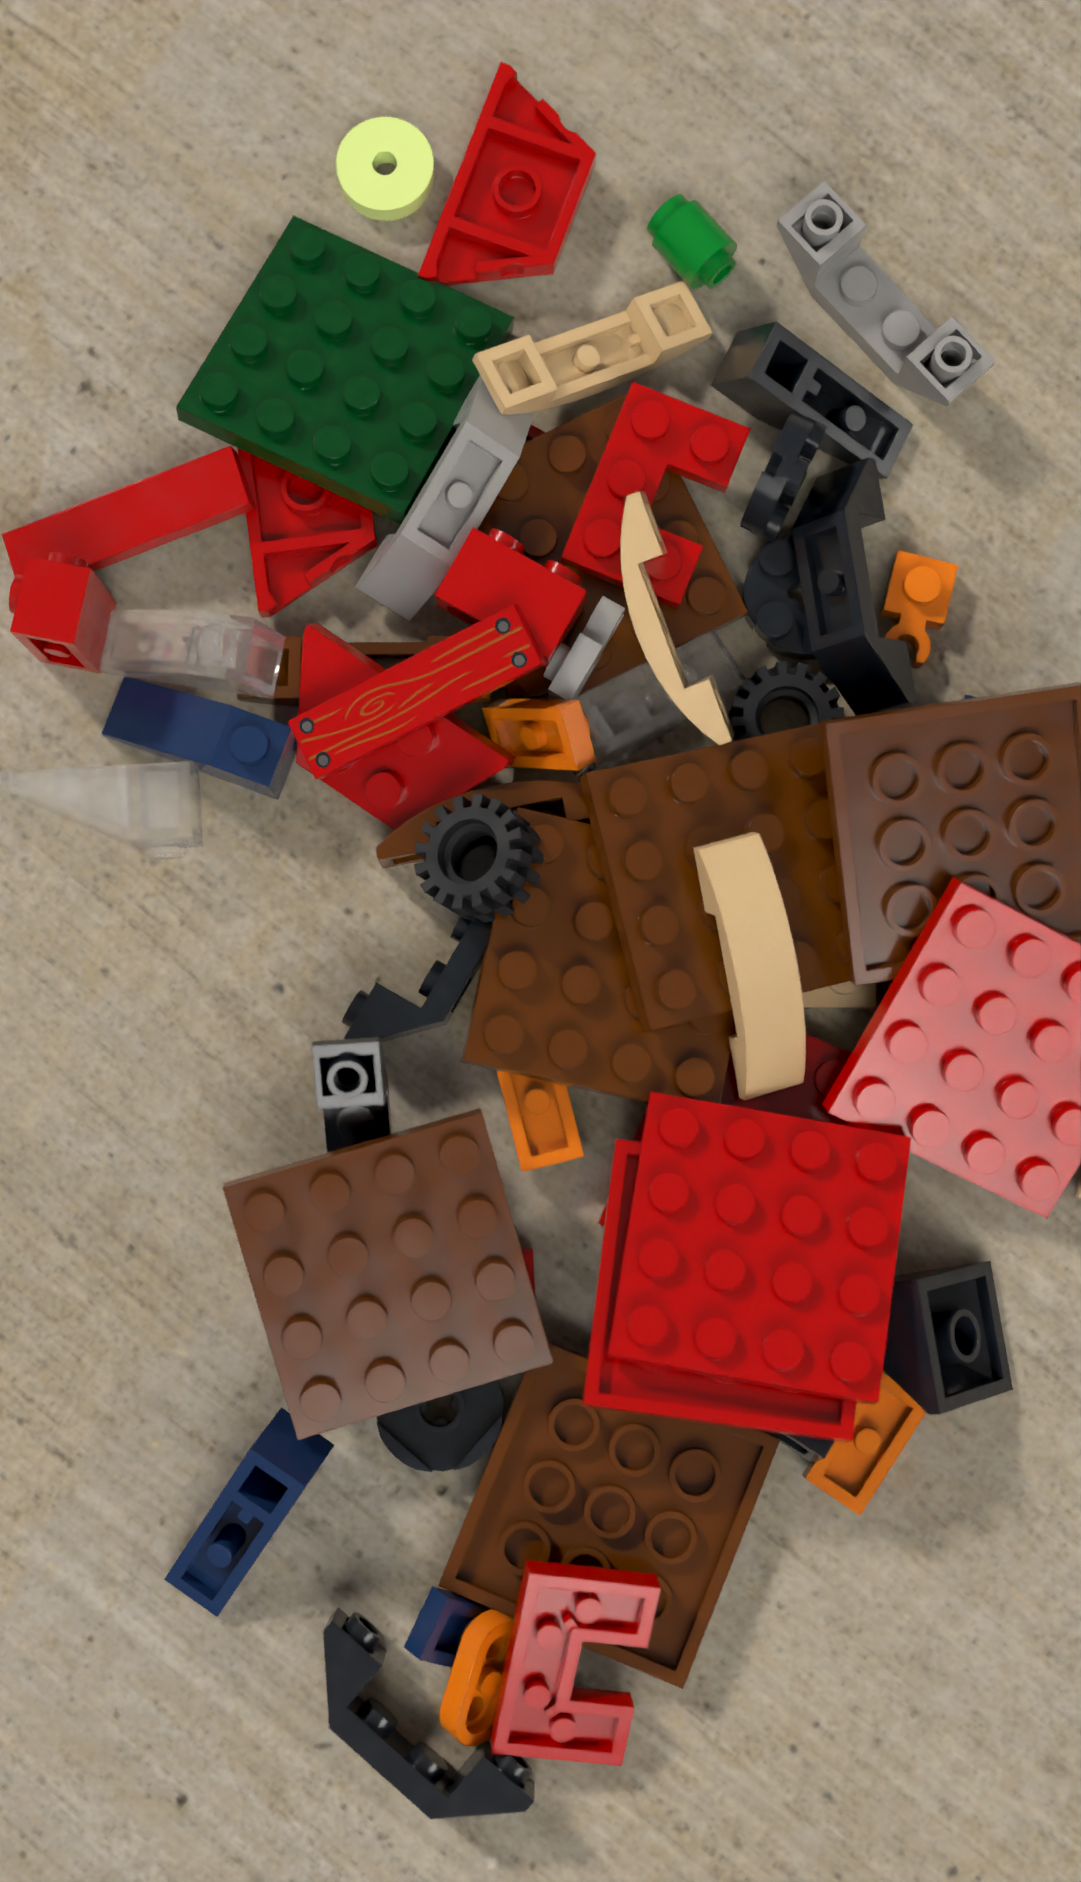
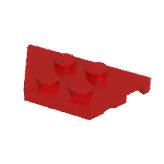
(510, 192)
(298, 533)
(409, 773)

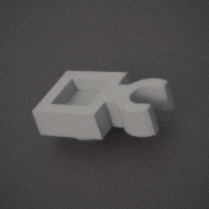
(573, 666)

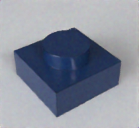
(441, 1626)

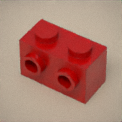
(495, 574)
(61, 611)

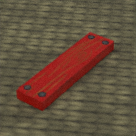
(417, 691)

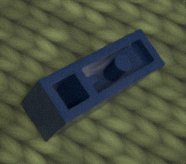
(206, 733)
(247, 1513)

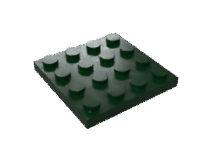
(343, 369)

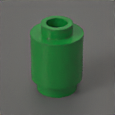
(692, 242)

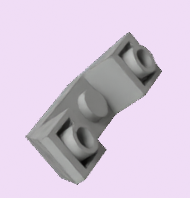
(870, 308)
(450, 504)

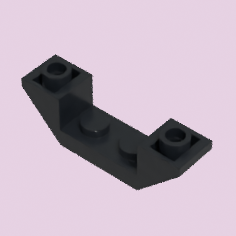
(837, 591)
(392, 1016)
(352, 1090)
(480, 1787)

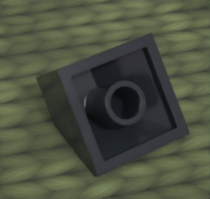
(947, 1337)

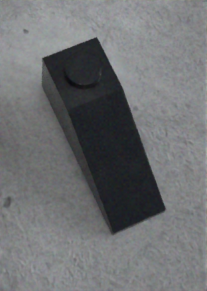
(778, 373)

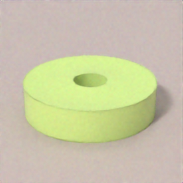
(380, 142)

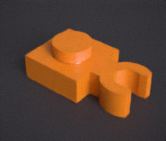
(917, 598)

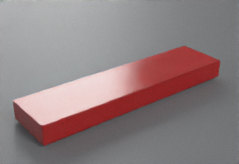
(139, 514)

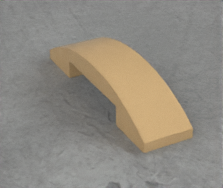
(593, 356)
(698, 699)
(758, 964)

